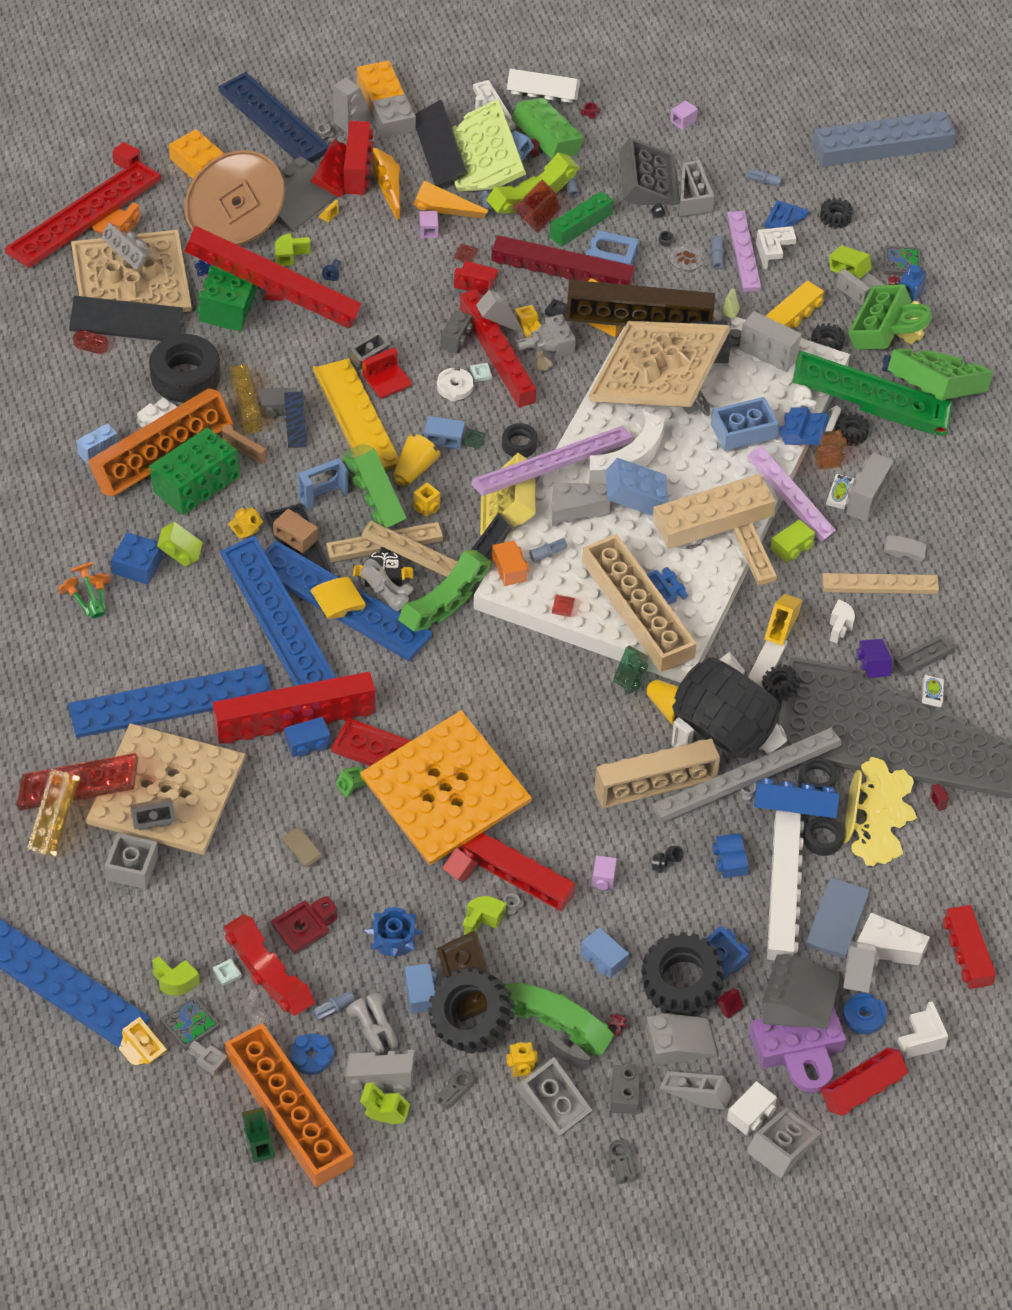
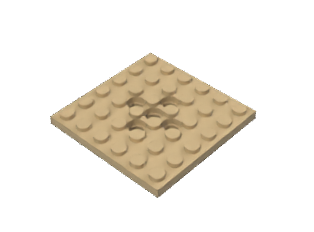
(109, 276)
(659, 363)
(176, 767)

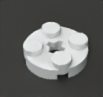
(452, 392)

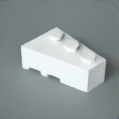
(894, 940)

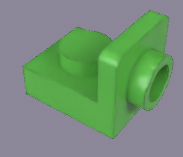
(350, 779)

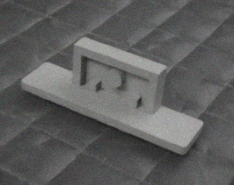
(126, 245)

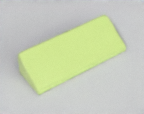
(731, 305)

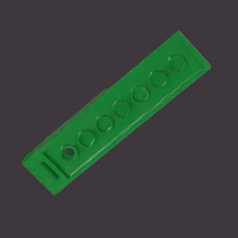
(874, 394)

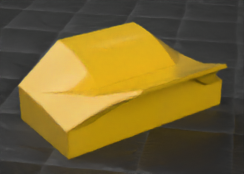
(140, 1043)

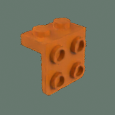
(122, 220)

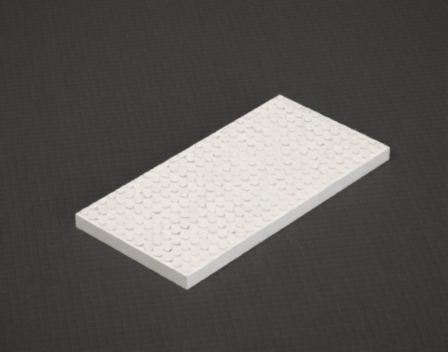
(692, 464)

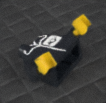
(394, 568)

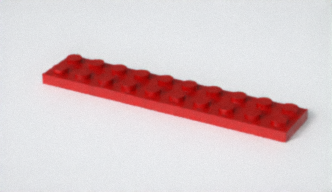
(82, 214)

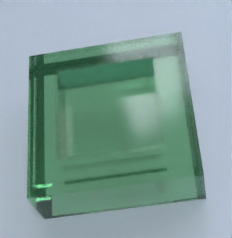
(473, 439)

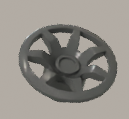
(699, 404)

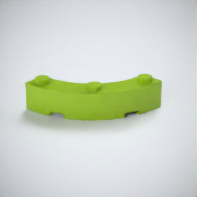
(556, 175)

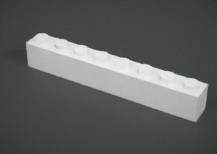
(784, 883)

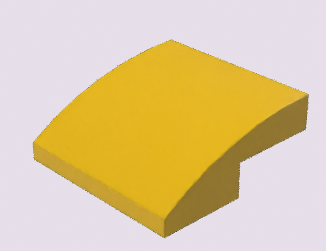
(338, 597)

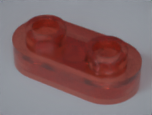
(92, 342)

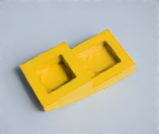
(527, 319)

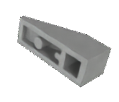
(495, 308)
(702, 1089)

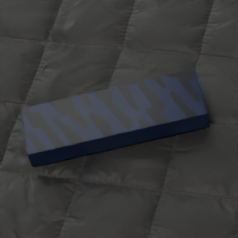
(295, 419)

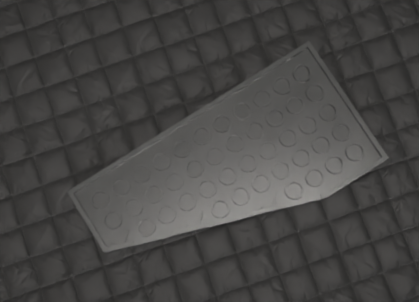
(894, 728)

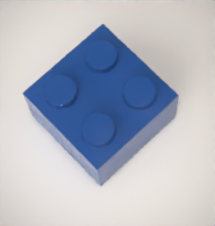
(136, 558)

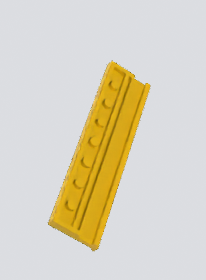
(355, 410)

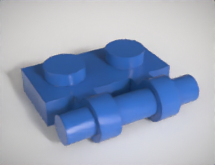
(667, 592)

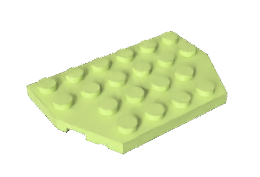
(487, 149)

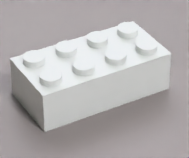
(543, 84)

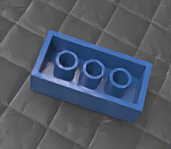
(796, 799)

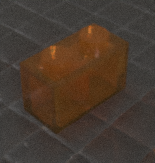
(830, 451)

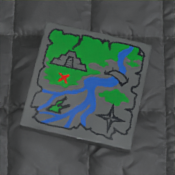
(899, 258)
(189, 1022)

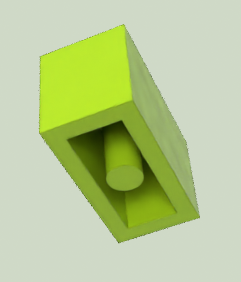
(852, 260)
(792, 541)
(179, 544)

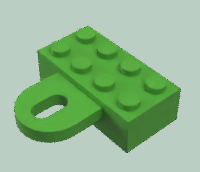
(885, 314)

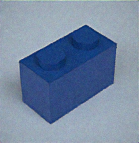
(307, 737)

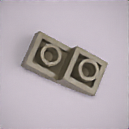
(301, 847)

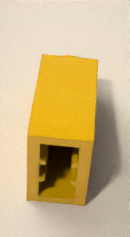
(782, 619)

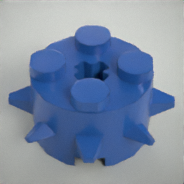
(394, 932)

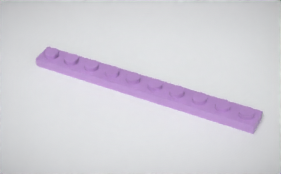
(552, 460)

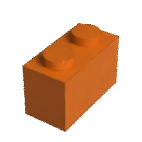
(510, 563)

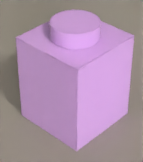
(684, 115)
(428, 224)
(604, 872)

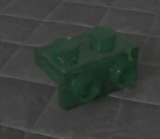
(630, 669)

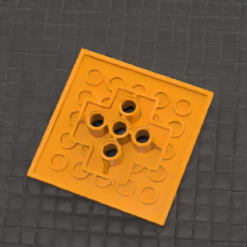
(454, 754)

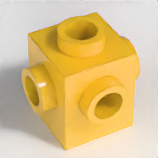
(426, 500)
(245, 522)
(521, 1059)

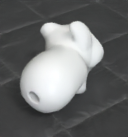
(803, 397)

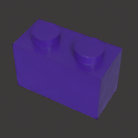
(874, 658)

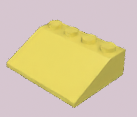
(514, 502)

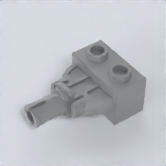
(551, 336)

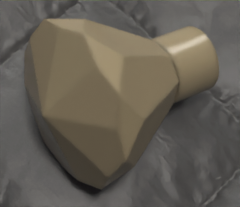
(543, 362)

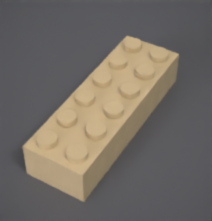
(713, 511)
(656, 773)

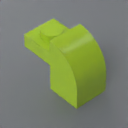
(287, 247)
(483, 910)
(176, 980)
(384, 1107)

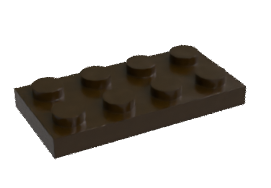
(463, 953)

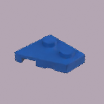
(785, 215)

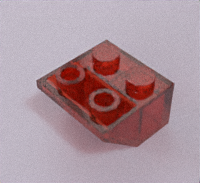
(538, 205)

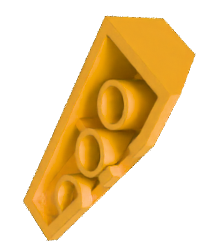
(387, 175)
(437, 199)

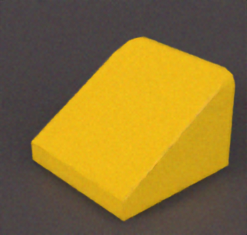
(330, 212)

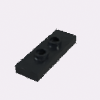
(493, 535)

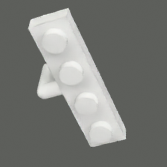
(487, 94)

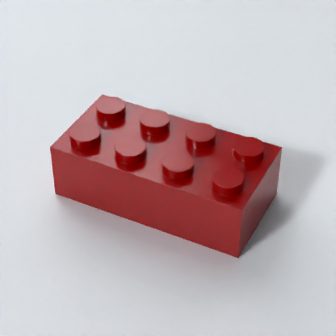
(358, 157)

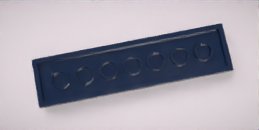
(273, 117)

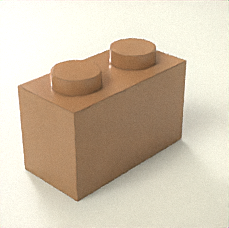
(295, 530)

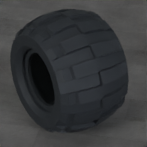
(726, 707)

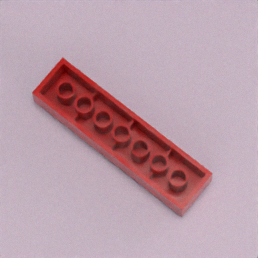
(280, 708)

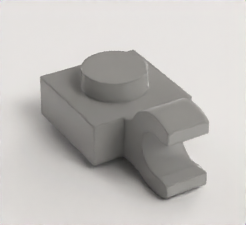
(209, 1059)

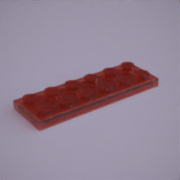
(95, 779)

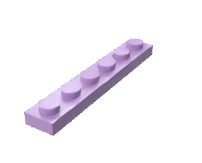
(743, 251)
(791, 493)

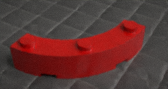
(265, 967)

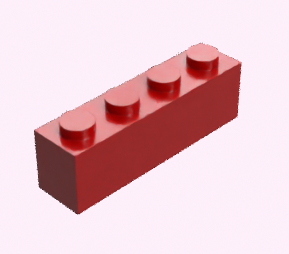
(969, 947)
(864, 1081)

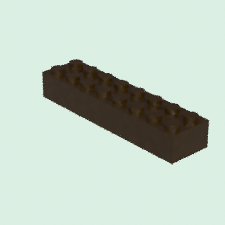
(623, 303)

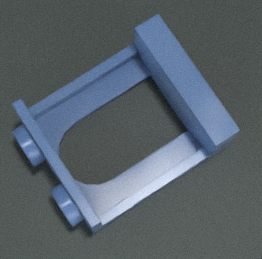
(631, 252)
(308, 491)

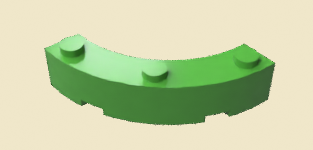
(448, 595)
(561, 1013)

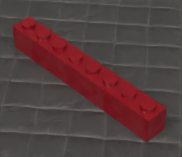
(559, 262)

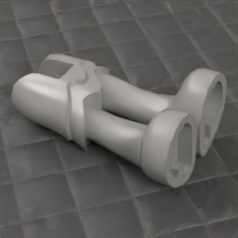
(376, 576)
(374, 1033)

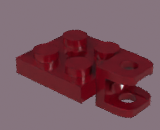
(313, 917)

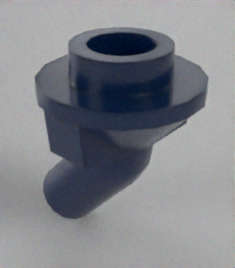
(331, 271)

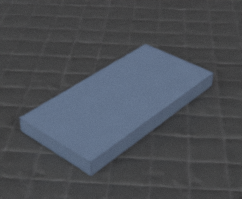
(837, 917)

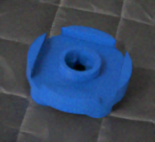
(863, 1024)
(303, 1045)

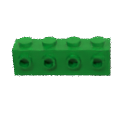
(581, 218)

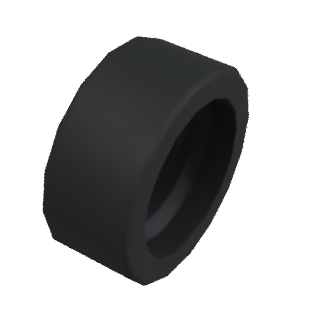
(515, 430)
(821, 764)
(823, 849)

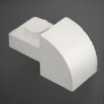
(842, 620)

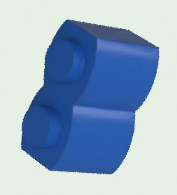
(731, 855)

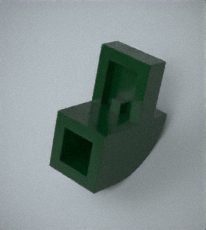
(258, 1135)

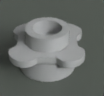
(323, 131)
(748, 795)
(517, 903)

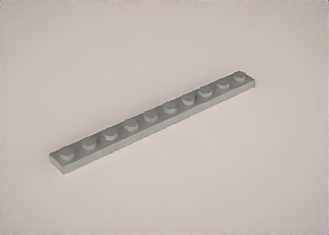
(746, 775)

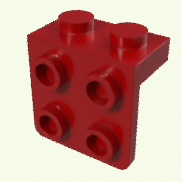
(475, 276)
(384, 373)

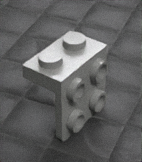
(856, 288)

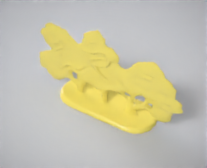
(883, 810)

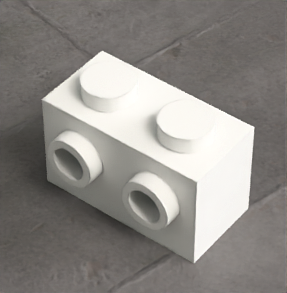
(752, 1109)

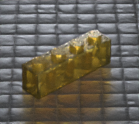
(245, 399)
(53, 812)

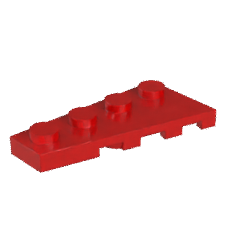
(331, 169)

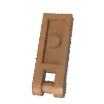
(244, 444)

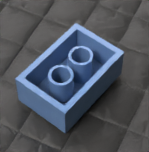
(744, 423)
(635, 486)

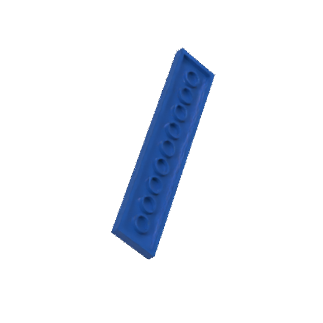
(276, 612)
(374, 621)
(164, 700)
(65, 986)

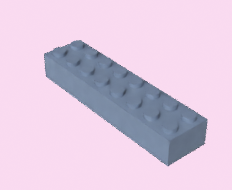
(883, 138)

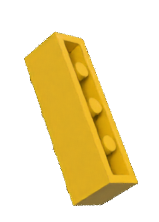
(798, 305)

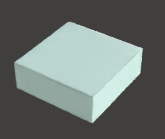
(480, 372)
(227, 972)

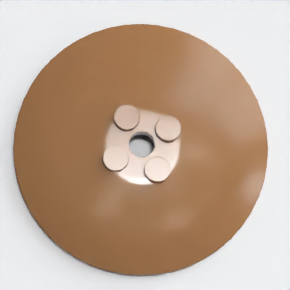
(223, 182)

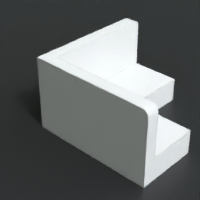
(770, 242)
(929, 1034)

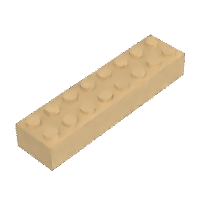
(639, 603)

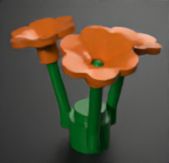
(95, 607)

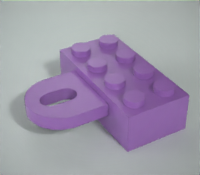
(797, 1047)

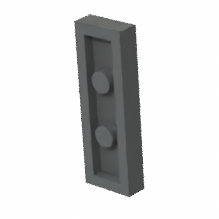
(923, 655)

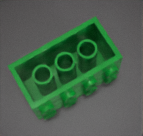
(225, 299)
(195, 471)

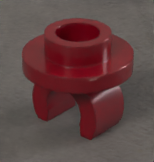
(533, 152)
(619, 1021)

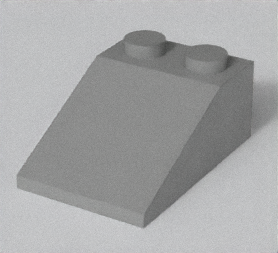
(679, 1038)
(553, 1096)
(782, 1142)

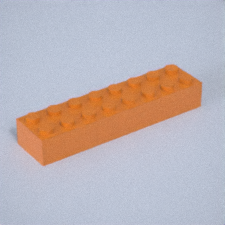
(131, 457)
(289, 1105)

